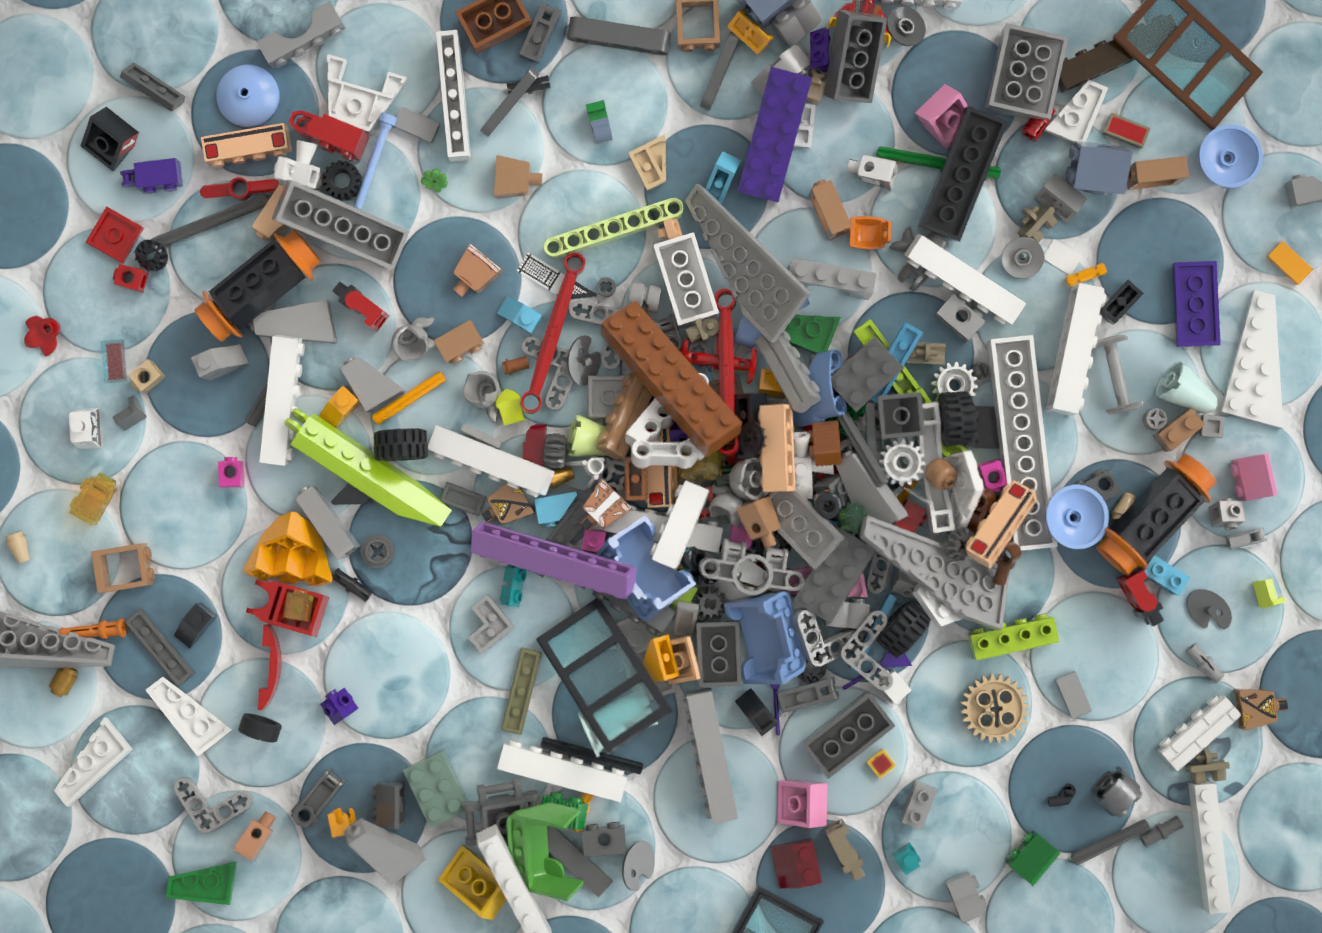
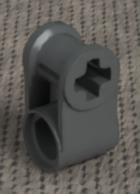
(670, 329)

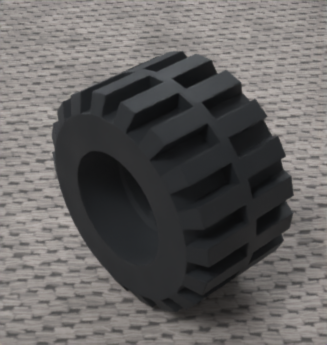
(957, 418)
(400, 444)
(903, 629)

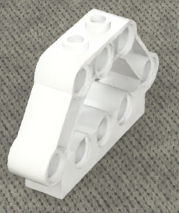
(659, 453)

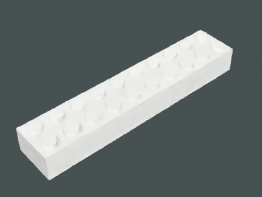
(1021, 431)

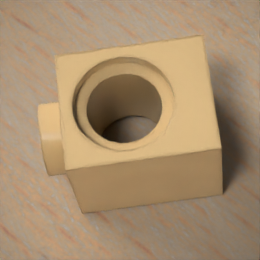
(155, 373)

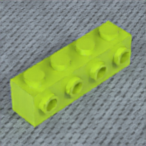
(1014, 637)

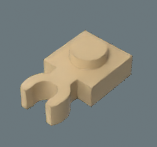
(816, 87)

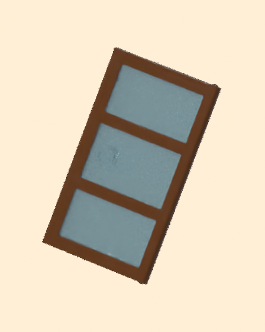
(1188, 57)

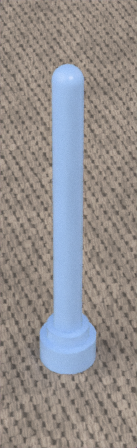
(386, 123)

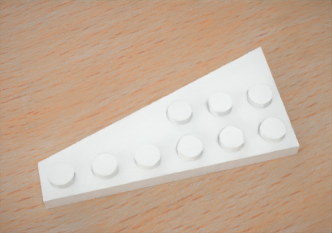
(1255, 375)

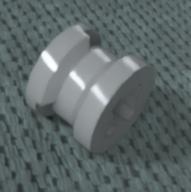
(1159, 419)

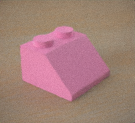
(942, 114)
(1253, 477)
(802, 803)

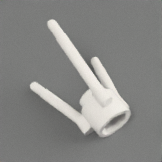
(592, 467)

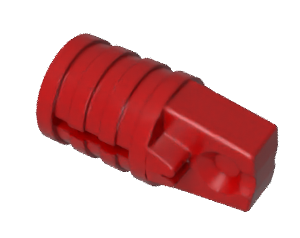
(1035, 127)

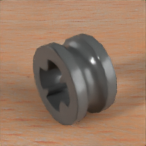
(606, 280)

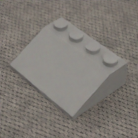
(1026, 72)

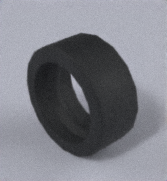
(259, 727)

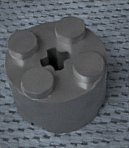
(1116, 792)

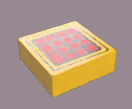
(881, 763)

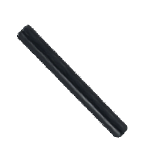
(589, 755)

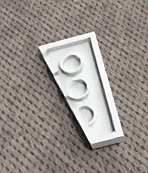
(189, 718)
(100, 755)

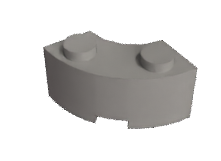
(791, 60)

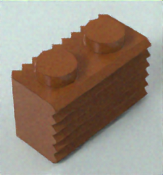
(826, 443)
(635, 481)

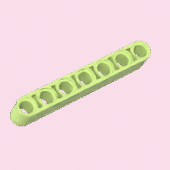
(602, 227)

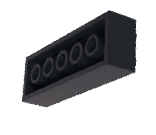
(962, 173)

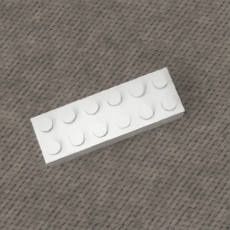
(1075, 349)

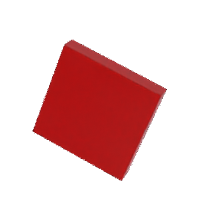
(114, 235)

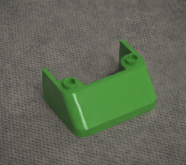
(530, 849)

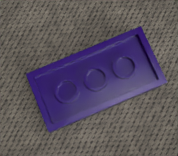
(1196, 304)

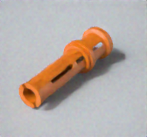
(102, 630)

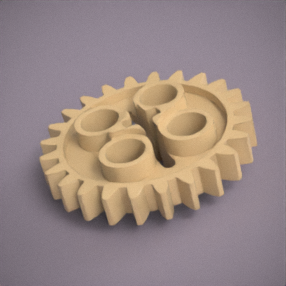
(1014, 705)

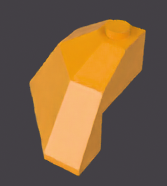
(290, 552)

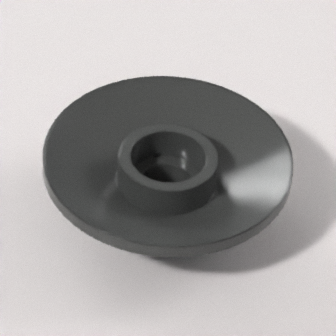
(908, 20)

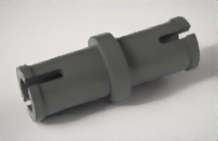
(1161, 831)

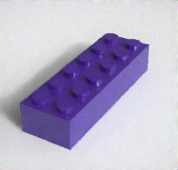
(774, 134)

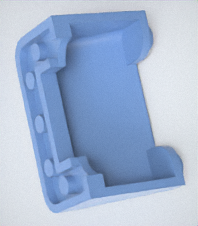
(654, 584)
(769, 638)

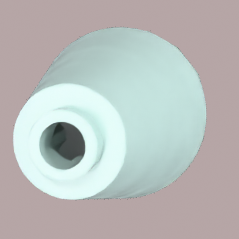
(1186, 389)

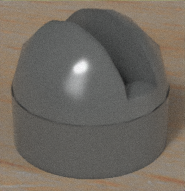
(976, 372)

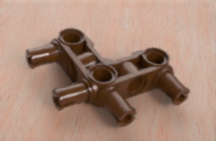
(982, 512)

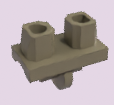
(1035, 219)
(703, 330)
(928, 354)
(1197, 770)

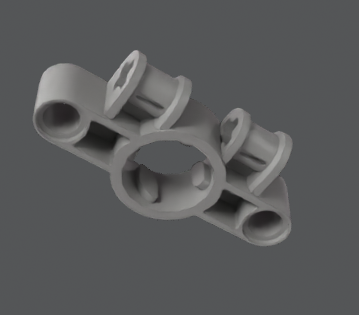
(775, 568)

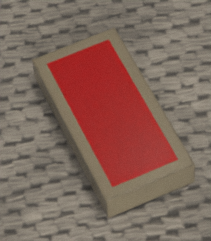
(1126, 130)

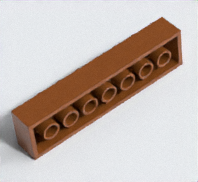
(670, 378)

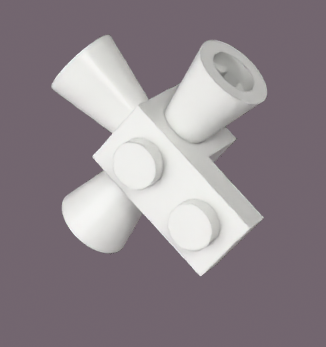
(300, 170)
(805, 465)

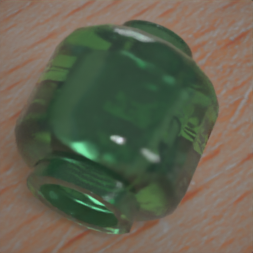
(852, 517)

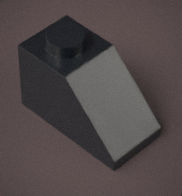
(351, 496)
(194, 624)

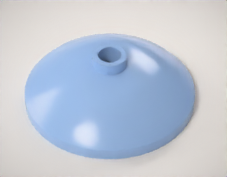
(257, 105)
(1241, 148)
(1089, 512)

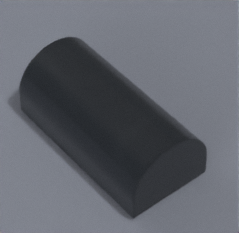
(1120, 302)

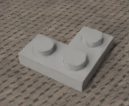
(494, 627)

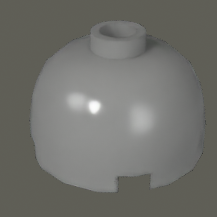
(746, 479)

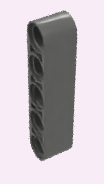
(618, 35)

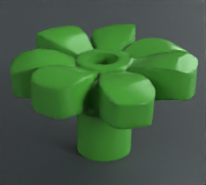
(434, 180)

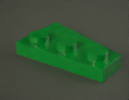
(812, 332)
(204, 885)

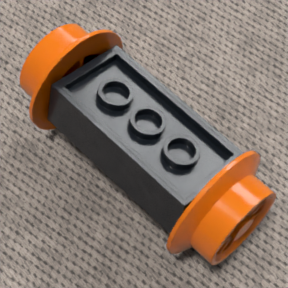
(256, 285)
(1157, 514)

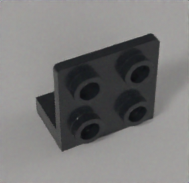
(986, 429)

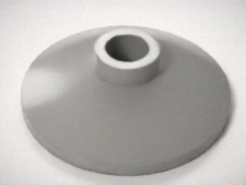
(1023, 267)

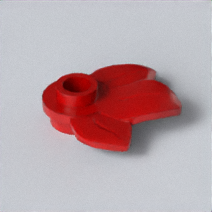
(40, 336)

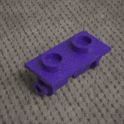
(819, 49)

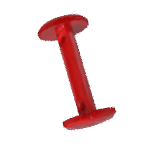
(713, 360)

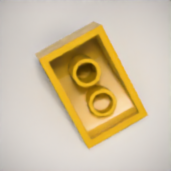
(473, 883)

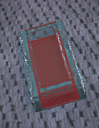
(113, 361)

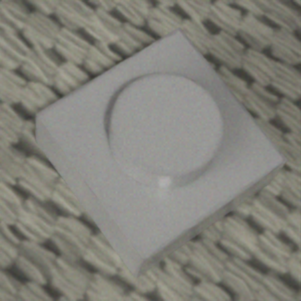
(1213, 426)

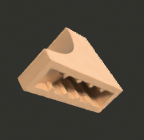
(264, 224)

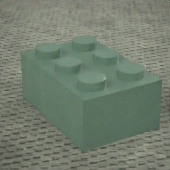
(436, 788)

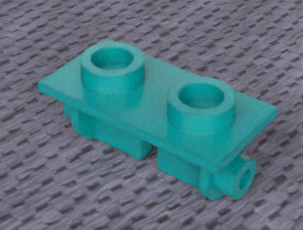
(513, 594)

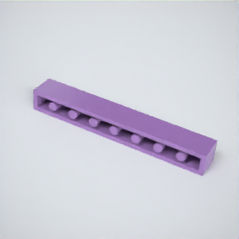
(553, 560)

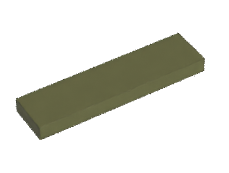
(521, 691)

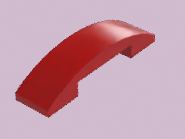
(270, 640)

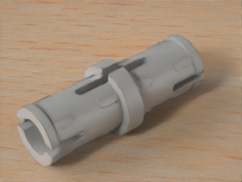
(1205, 663)

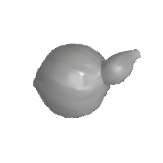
(411, 341)
(482, 392)
(726, 503)

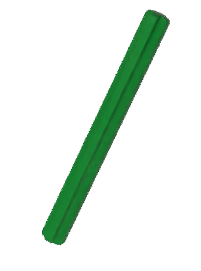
(923, 159)

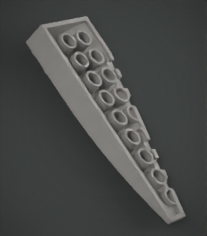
(34, 645)

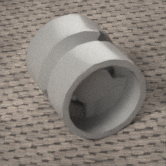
(645, 296)

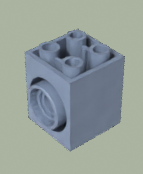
(765, 11)
(1098, 168)

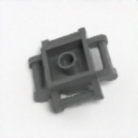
(496, 808)

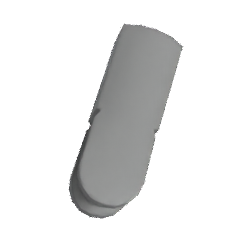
(1243, 538)

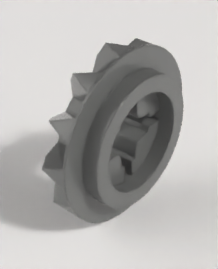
(953, 544)
(367, 551)

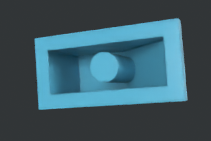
(722, 176)
(520, 315)
(553, 508)

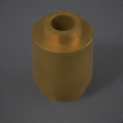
(63, 681)

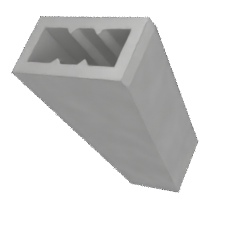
(307, 321)
(861, 488)
(327, 522)
(383, 850)

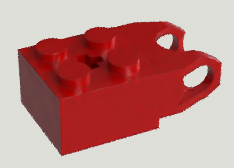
(331, 134)
(274, 610)

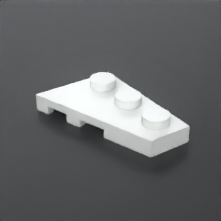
(1079, 114)

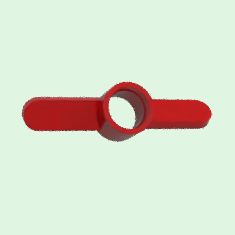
(227, 189)

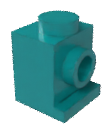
(907, 858)

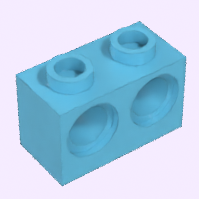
(1166, 576)

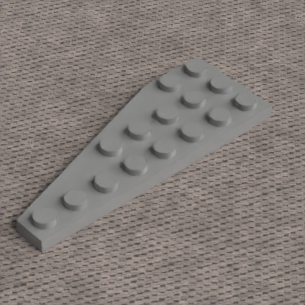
(757, 279)
(960, 584)

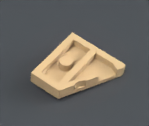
(651, 162)

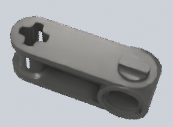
(317, 799)

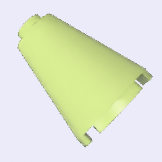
(583, 437)

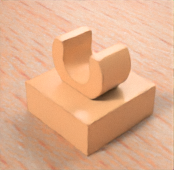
(671, 229)

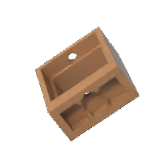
(707, 44)
(1157, 173)
(829, 209)
(102, 573)

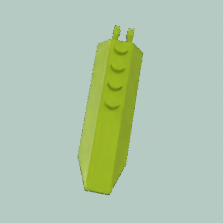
(361, 470)

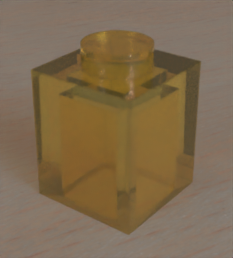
(298, 606)

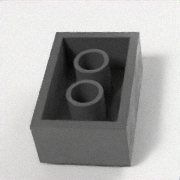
(865, 373)
(718, 653)

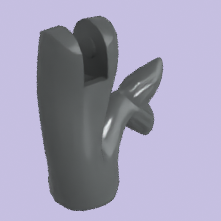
(903, 245)

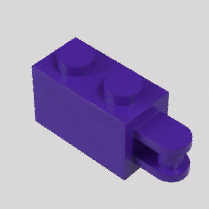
(154, 175)

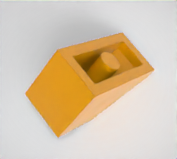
(339, 407)
(660, 659)

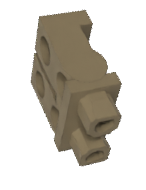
(848, 857)

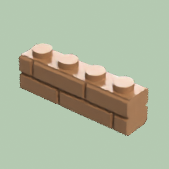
(628, 408)

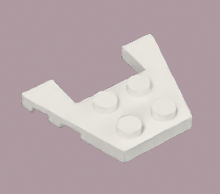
(355, 103)
(967, 486)
(935, 609)

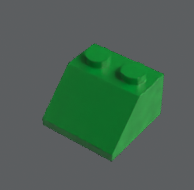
(1032, 857)

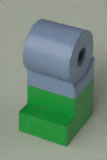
(599, 121)

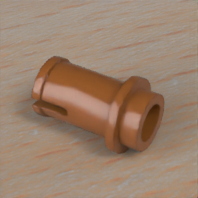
(515, 365)

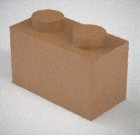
(459, 342)
(1178, 430)

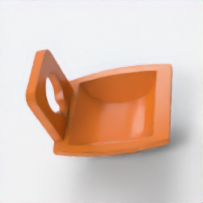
(869, 232)

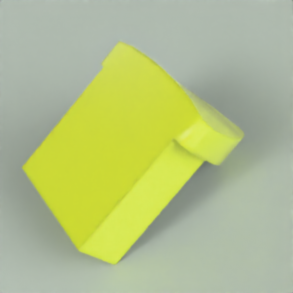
(510, 407)
(1266, 593)

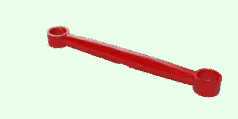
(553, 332)
(726, 358)

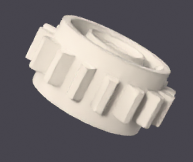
(957, 373)
(912, 456)

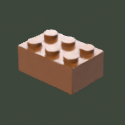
(492, 22)

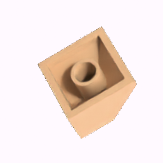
(685, 660)

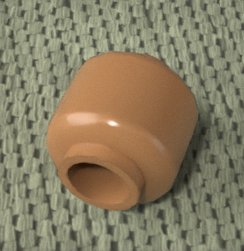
(941, 474)

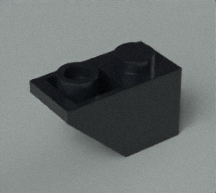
(756, 712)

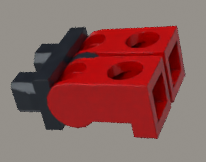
(354, 300)
(1140, 598)

